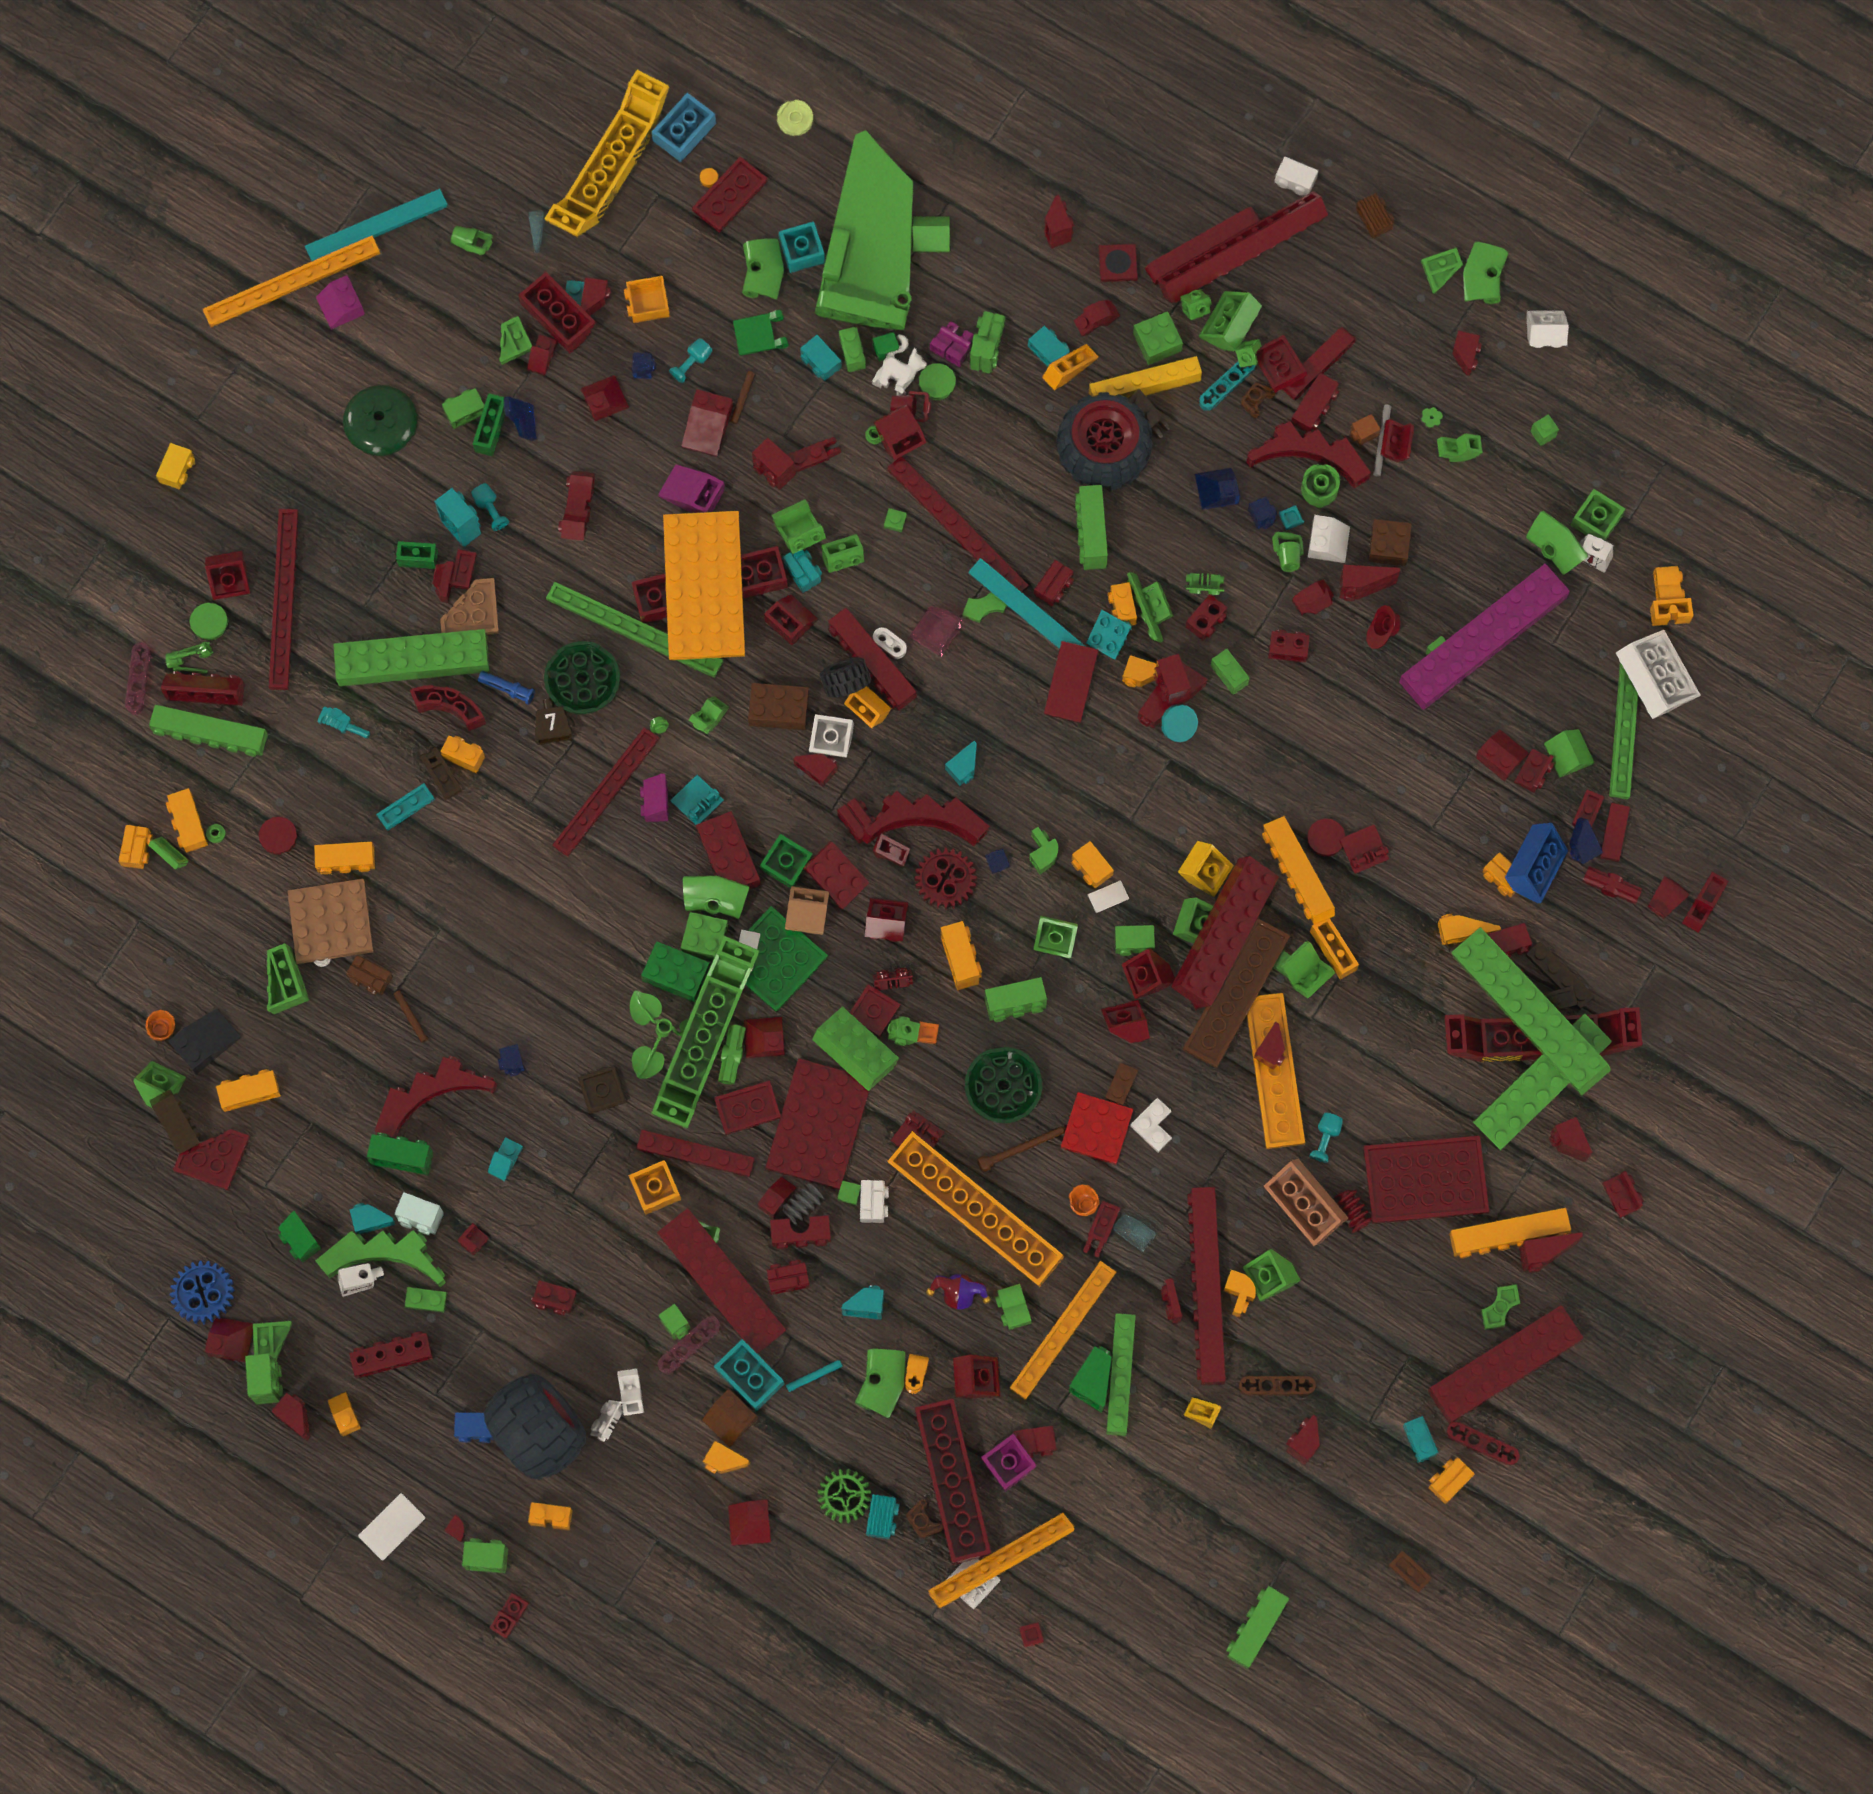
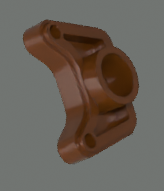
(1254, 398)
(920, 1521)

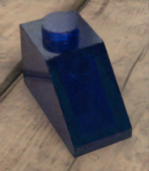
(1584, 842)

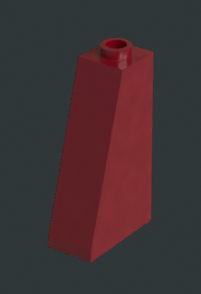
(1154, 707)

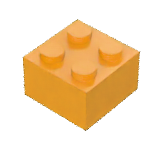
(655, 1187)

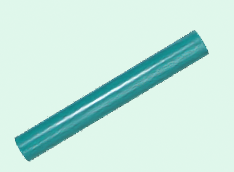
(814, 1375)

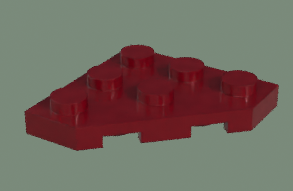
(214, 1159)

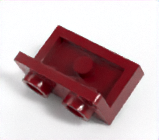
(1397, 441)

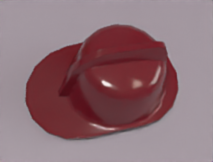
(1383, 626)

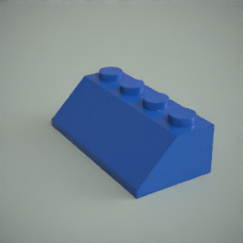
(1537, 862)

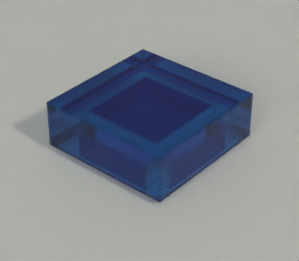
(997, 861)

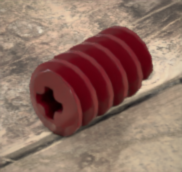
(1353, 1210)

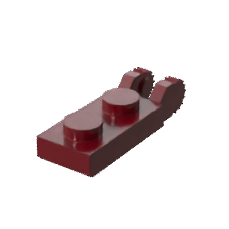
(814, 454)
(1102, 1226)

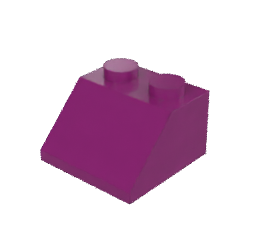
(339, 302)
(655, 799)
(1008, 1462)

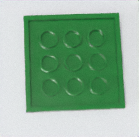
(783, 961)

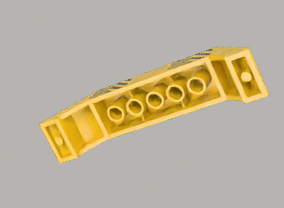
(612, 157)

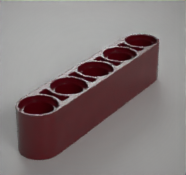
(1321, 361)

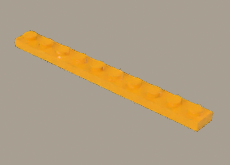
(291, 281)

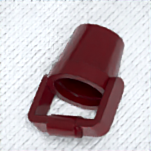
(911, 401)

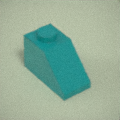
(963, 765)
(368, 1219)

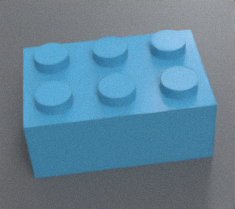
(684, 127)

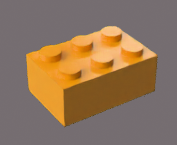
(961, 955)

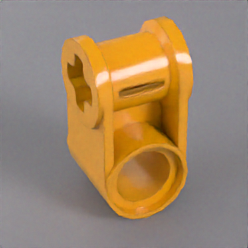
(916, 1370)

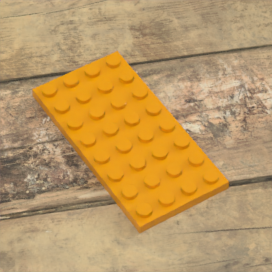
(703, 585)

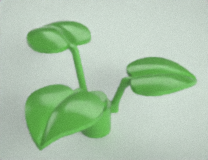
(643, 1010)

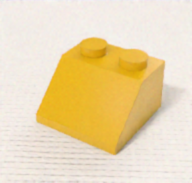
(1205, 868)

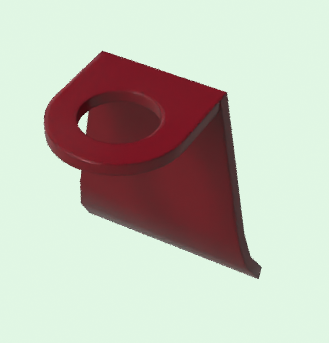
(1667, 897)

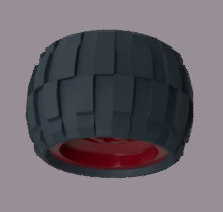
(1099, 418)
(535, 1426)

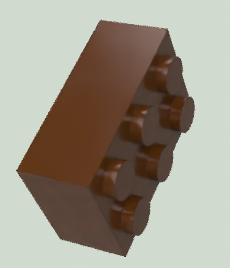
(778, 706)

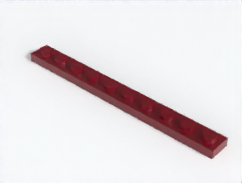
(952, 521)
(283, 599)

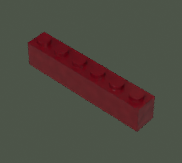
(881, 669)

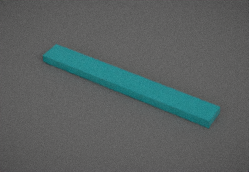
(378, 224)
(1021, 604)

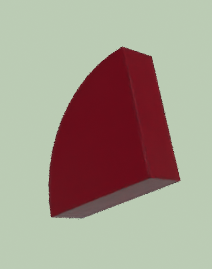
(456, 1528)

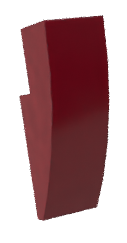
(1705, 902)

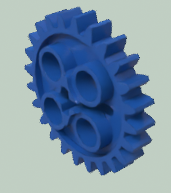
(185, 1298)

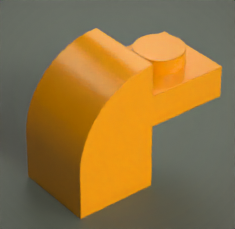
(1243, 1287)

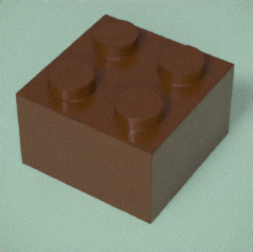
(1389, 542)

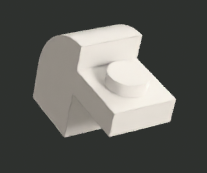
(630, 1392)

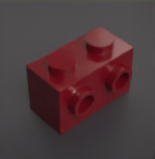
(1288, 646)

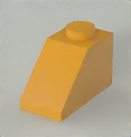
(1138, 672)
(344, 1414)
(723, 1459)

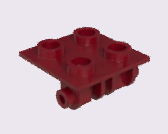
(1364, 849)
(882, 976)
(921, 1127)

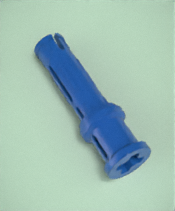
(515, 689)

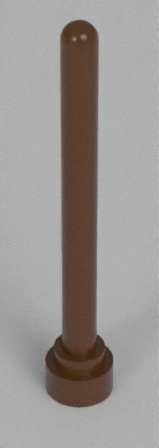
(986, 1163)

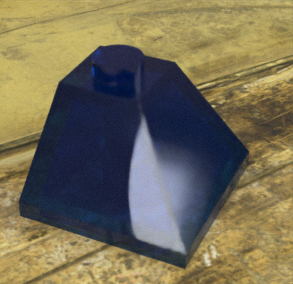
(1217, 488)

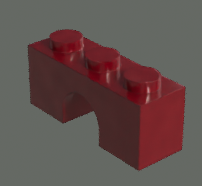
(784, 1236)

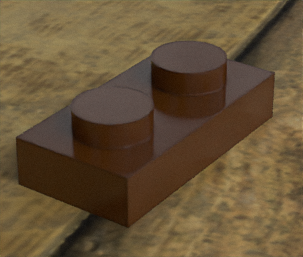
(1121, 1084)
(1410, 1571)

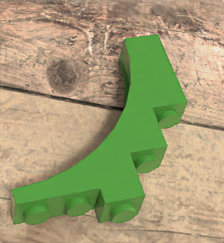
(352, 1251)

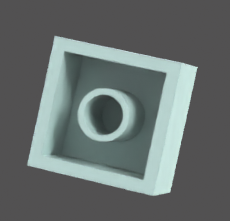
(419, 1214)

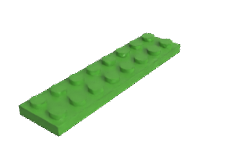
(1532, 1091)

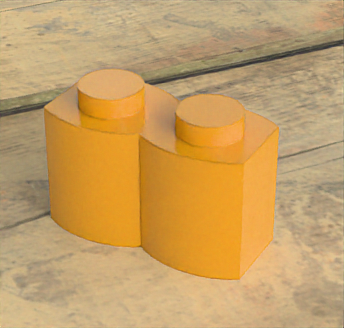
(1667, 583)

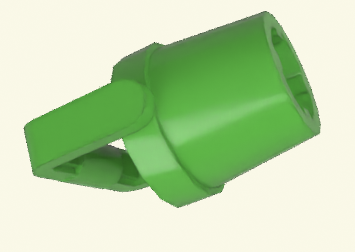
(467, 239)
(1288, 552)

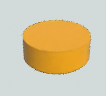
(708, 177)

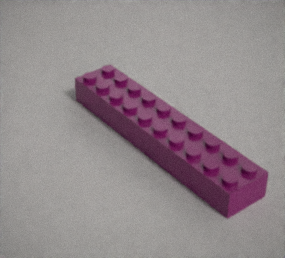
(1484, 636)

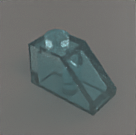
(1134, 1231)

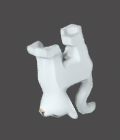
(898, 371)

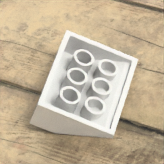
(1657, 673)

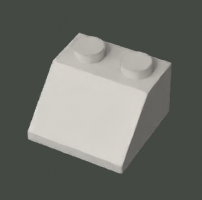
(1547, 328)
(1328, 539)
(831, 735)

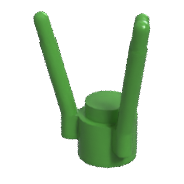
(175, 659)

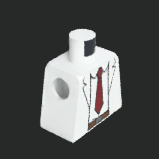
(1598, 552)
(350, 1279)

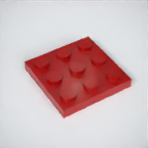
(1096, 1128)

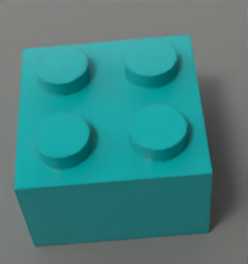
(801, 247)

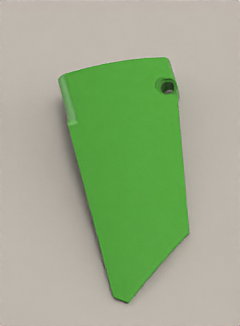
(869, 243)

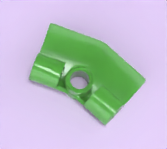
(766, 256)
(1481, 261)
(1556, 542)
(701, 890)
(891, 1369)

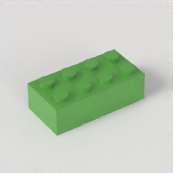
(1091, 527)
(855, 1048)

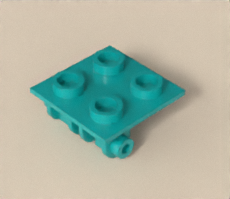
(1109, 634)
(697, 800)

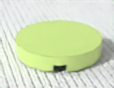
(795, 117)

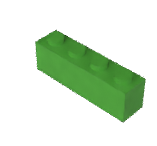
(1257, 1628)

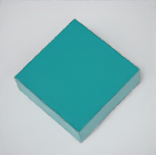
(1291, 517)

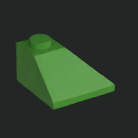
(156, 1080)
(1271, 1274)

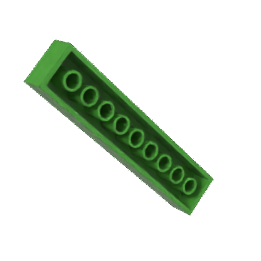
(1531, 1011)

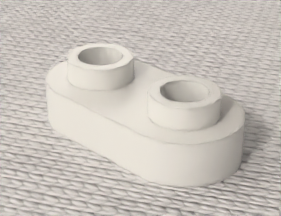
(890, 643)

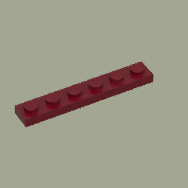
(695, 1153)

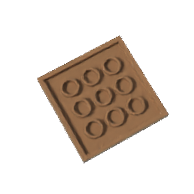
(330, 921)

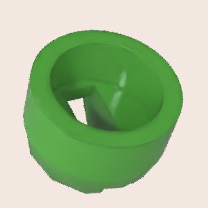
(205, 650)

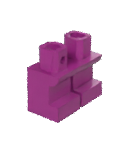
(952, 345)

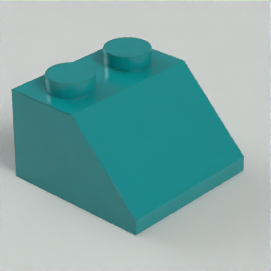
(865, 1304)

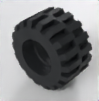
(845, 677)

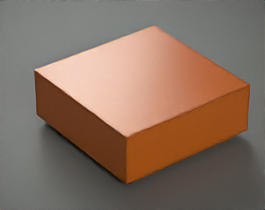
(928, 1033)

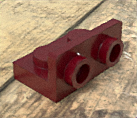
(1533, 770)
(1623, 1194)
(553, 1297)

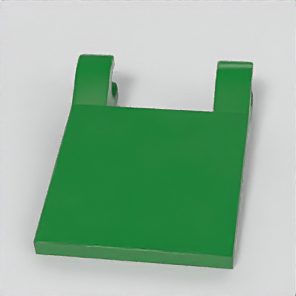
(756, 333)

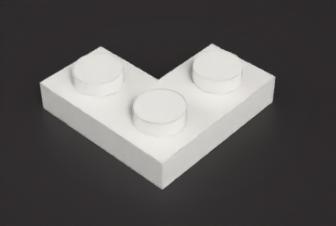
(1148, 1125)

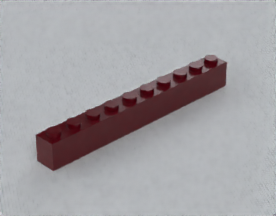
(1243, 247)
(1207, 1286)

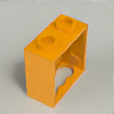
(647, 299)

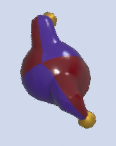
(958, 1290)

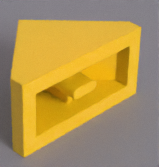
(1202, 1412)

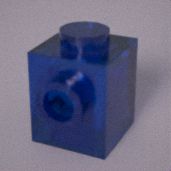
(643, 365)
(1262, 513)
(511, 1060)

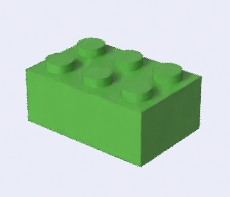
(1015, 999)
(263, 1379)

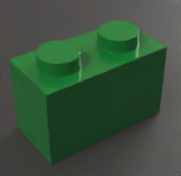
(417, 555)

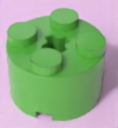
(1320, 475)

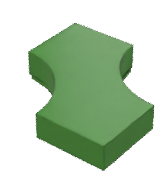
(978, 608)
(1495, 1315)

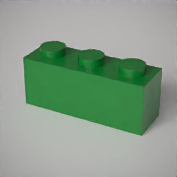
(489, 425)

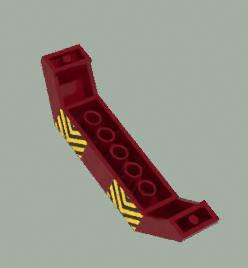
(1503, 1041)

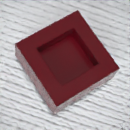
(1031, 1634)

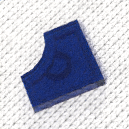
(522, 415)

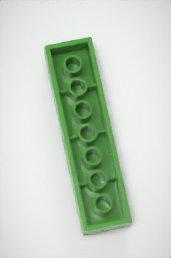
(411, 657)

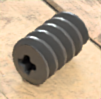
(802, 1203)

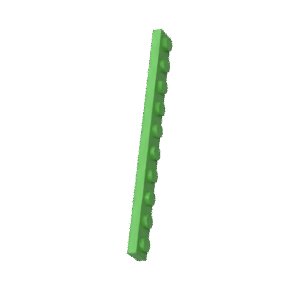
(624, 625)

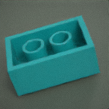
(458, 516)
(749, 1375)

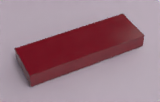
(1614, 832)

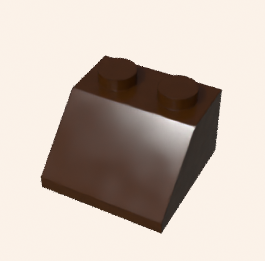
(729, 1418)

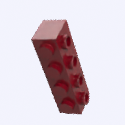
(391, 1355)

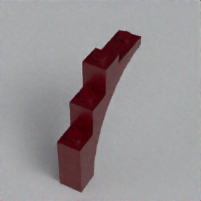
(1312, 446)
(924, 811)
(449, 1078)

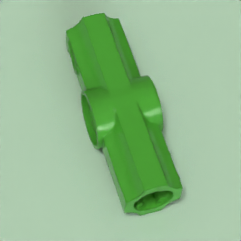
(731, 1054)

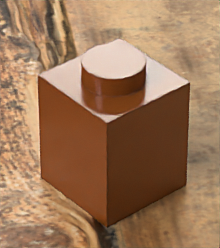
(1365, 429)

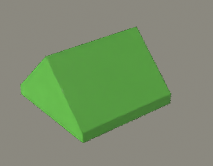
(931, 234)
(1569, 752)
(1055, 937)

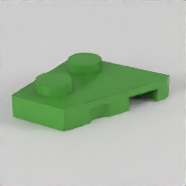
(1441, 268)

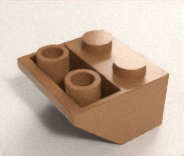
(807, 910)

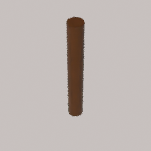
(742, 397)
(410, 1016)

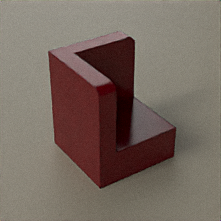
(473, 1239)

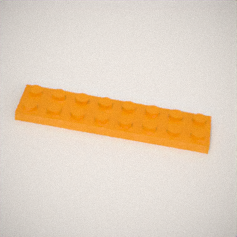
(1275, 1087)

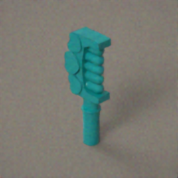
(338, 719)

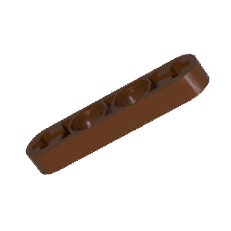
(1276, 1382)

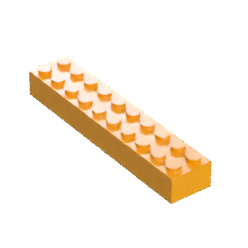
(976, 1209)

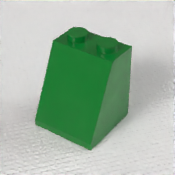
(1092, 1379)

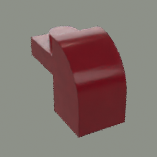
(1097, 314)

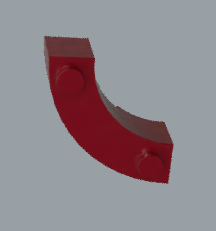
(577, 509)
(450, 701)

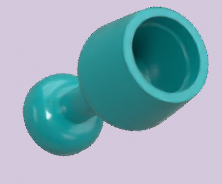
(699, 352)
(484, 498)
(1330, 1126)

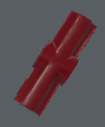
(1612, 885)

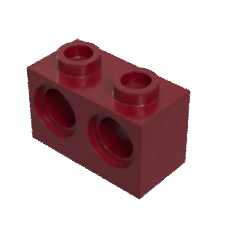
(1203, 615)

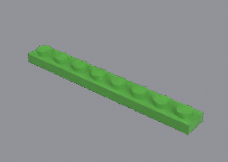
(1623, 737)

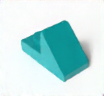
(504, 1159)

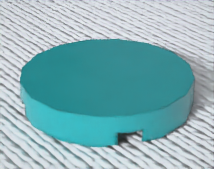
(1179, 723)

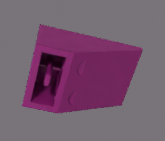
(692, 490)

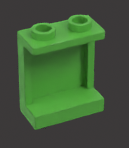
(798, 527)

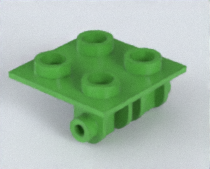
(1214, 587)

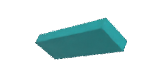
(405, 806)

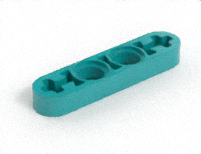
(1227, 383)

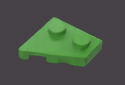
(513, 341)
(270, 1337)

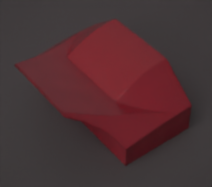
(442, 580)
(1313, 598)

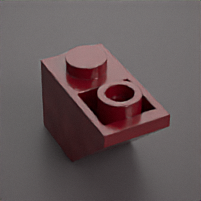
(1464, 350)

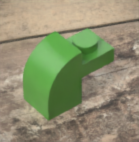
(1460, 449)
(709, 715)
(1047, 853)

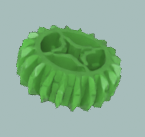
(853, 1495)

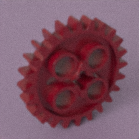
(960, 886)

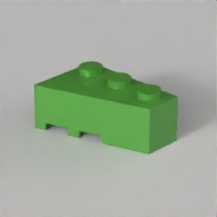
(284, 980)

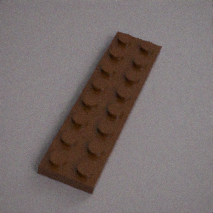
(1237, 994)

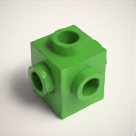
(1196, 304)
(903, 1031)

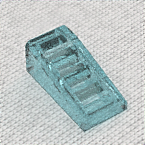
(536, 223)

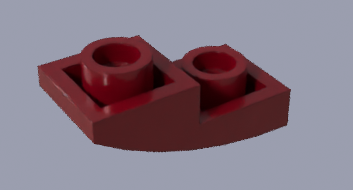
(509, 1615)

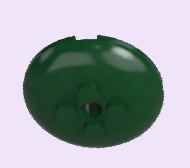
(382, 436)
(578, 661)
(1005, 1066)

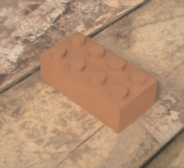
(1305, 1202)

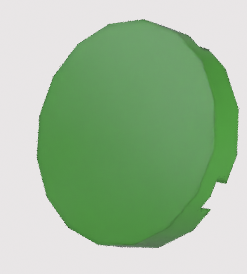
(937, 381)
(208, 621)

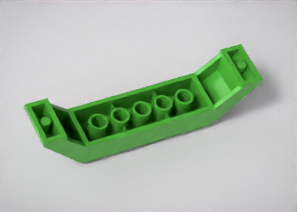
(704, 1032)

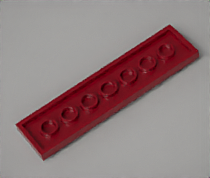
(721, 1281)

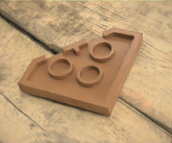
(474, 610)

